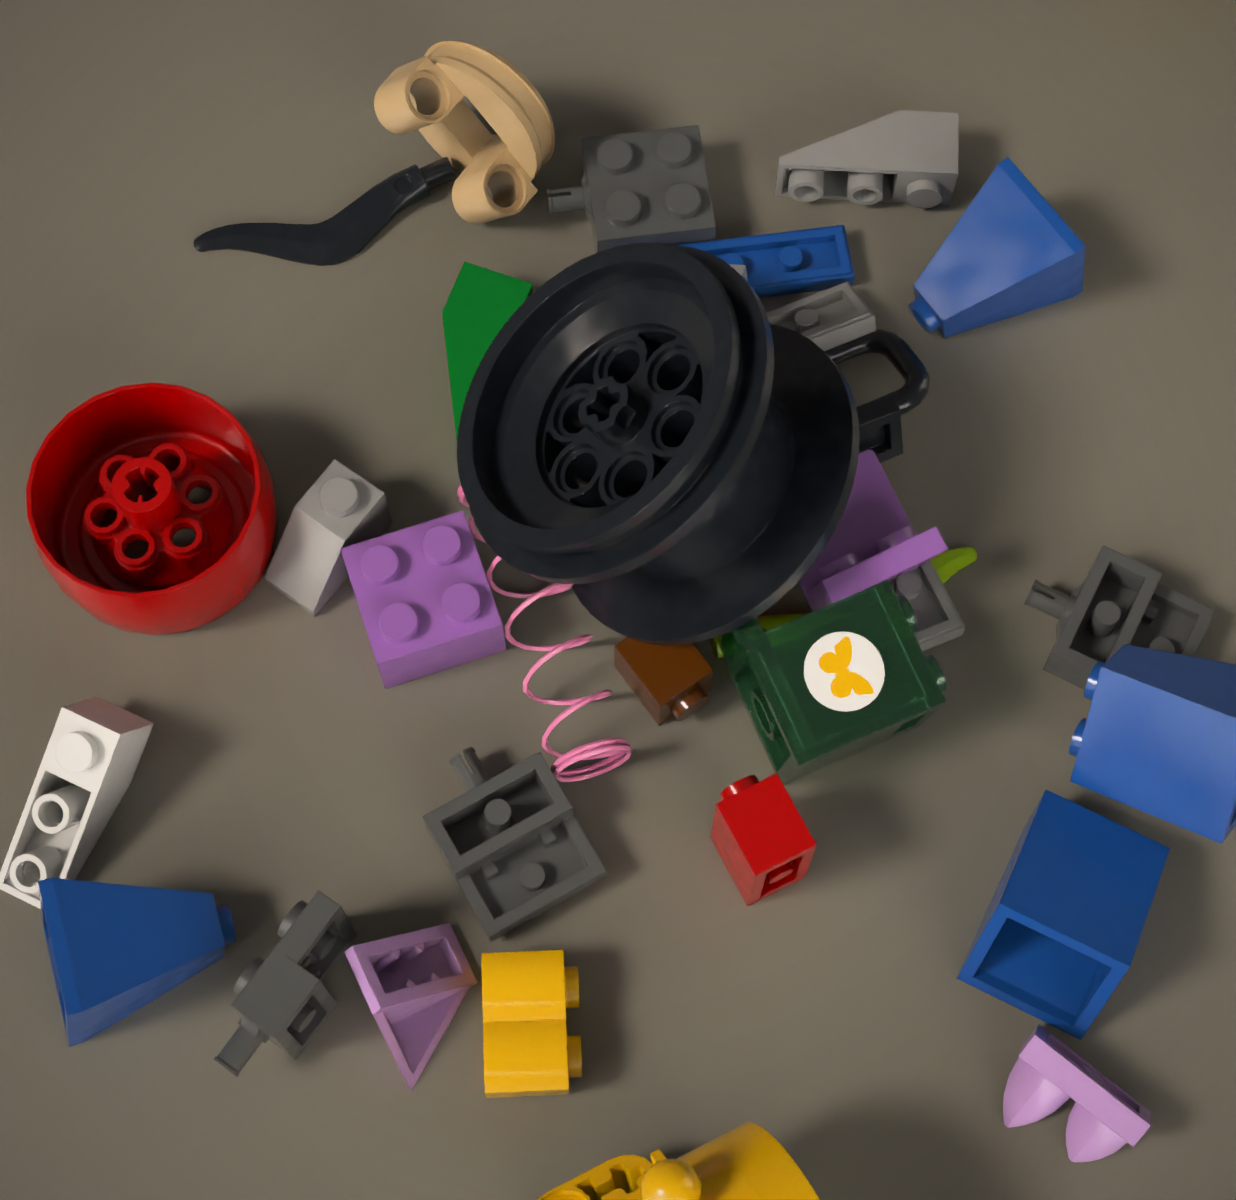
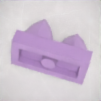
(1050, 1075)

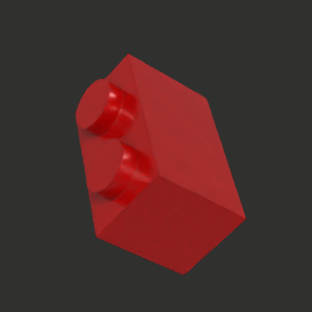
(761, 837)

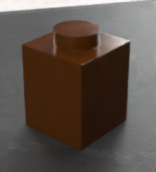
(665, 678)

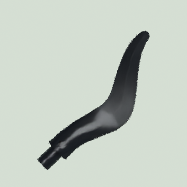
(340, 235)

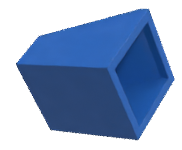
(1162, 738)
(1065, 915)

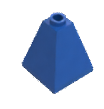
(999, 259)
(125, 946)

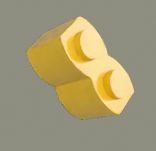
(526, 1023)

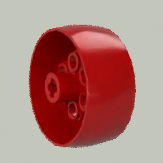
(115, 455)

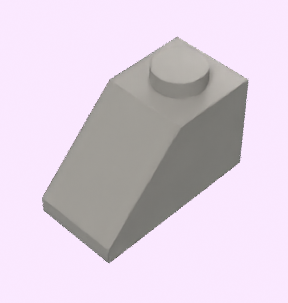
(330, 516)

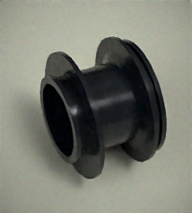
(657, 444)

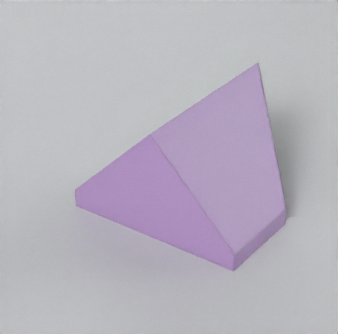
(413, 990)

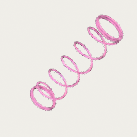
(616, 749)

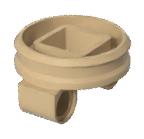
(429, 99)

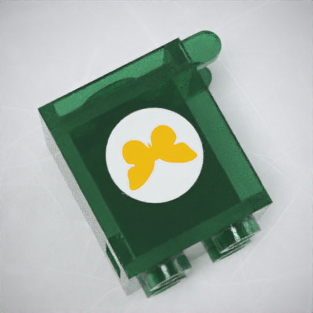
(834, 680)

